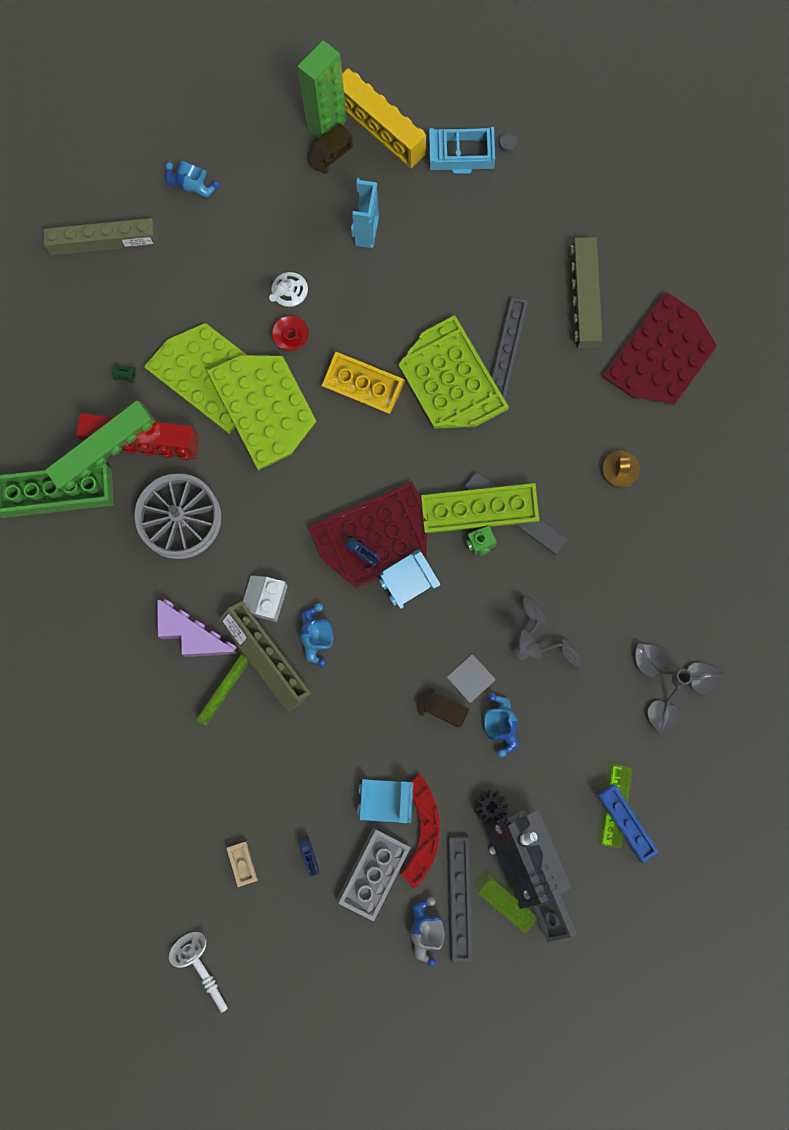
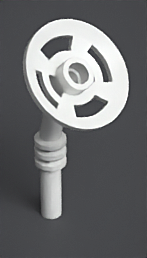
(287, 288)
(193, 957)

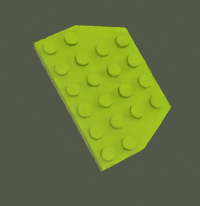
(184, 366)
(451, 378)
(263, 406)

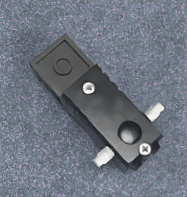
(534, 871)

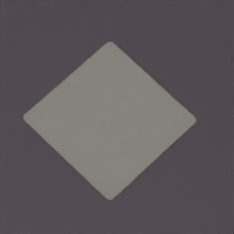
(471, 678)

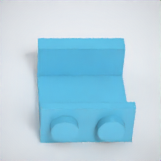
(408, 578)
(385, 801)

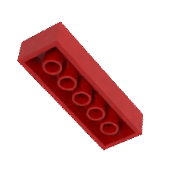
(161, 439)

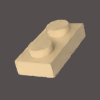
(242, 864)

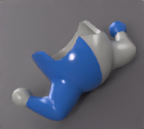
(426, 931)

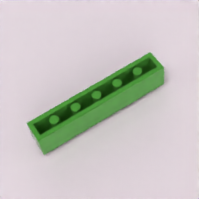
(100, 446)

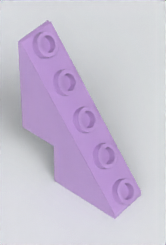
(193, 636)

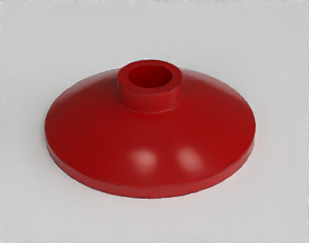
(287, 326)

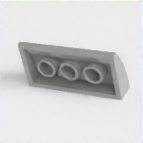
(373, 874)

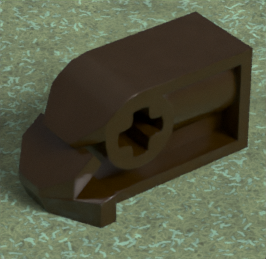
(330, 148)
(442, 708)

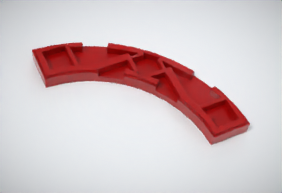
(429, 833)

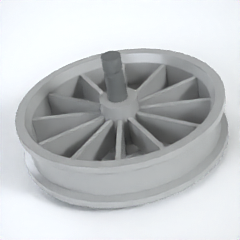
(177, 516)

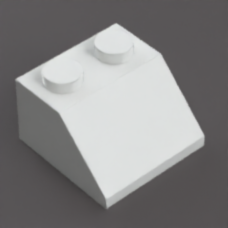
(265, 597)

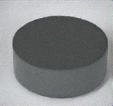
(508, 142)

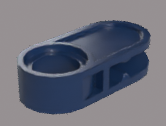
(362, 552)
(308, 856)

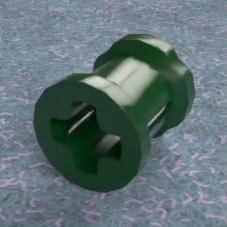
(124, 373)

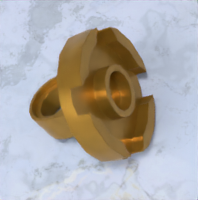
(621, 469)

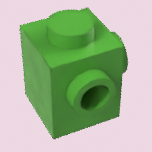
(481, 541)

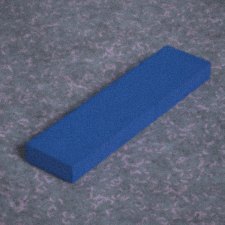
(627, 823)

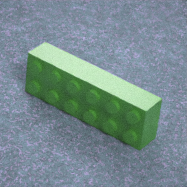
(322, 90)
(37, 494)

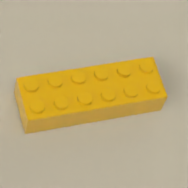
(383, 120)

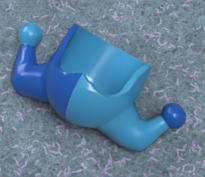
(189, 179)
(315, 634)
(501, 724)

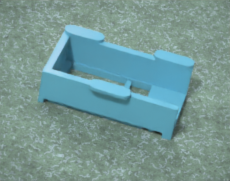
(460, 164)
(366, 220)

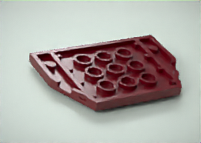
(663, 353)
(385, 525)

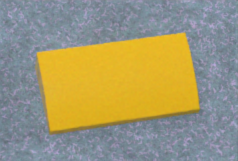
(363, 382)

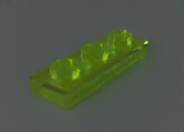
(507, 905)

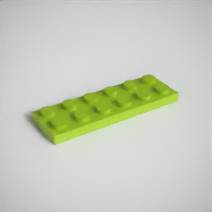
(480, 508)

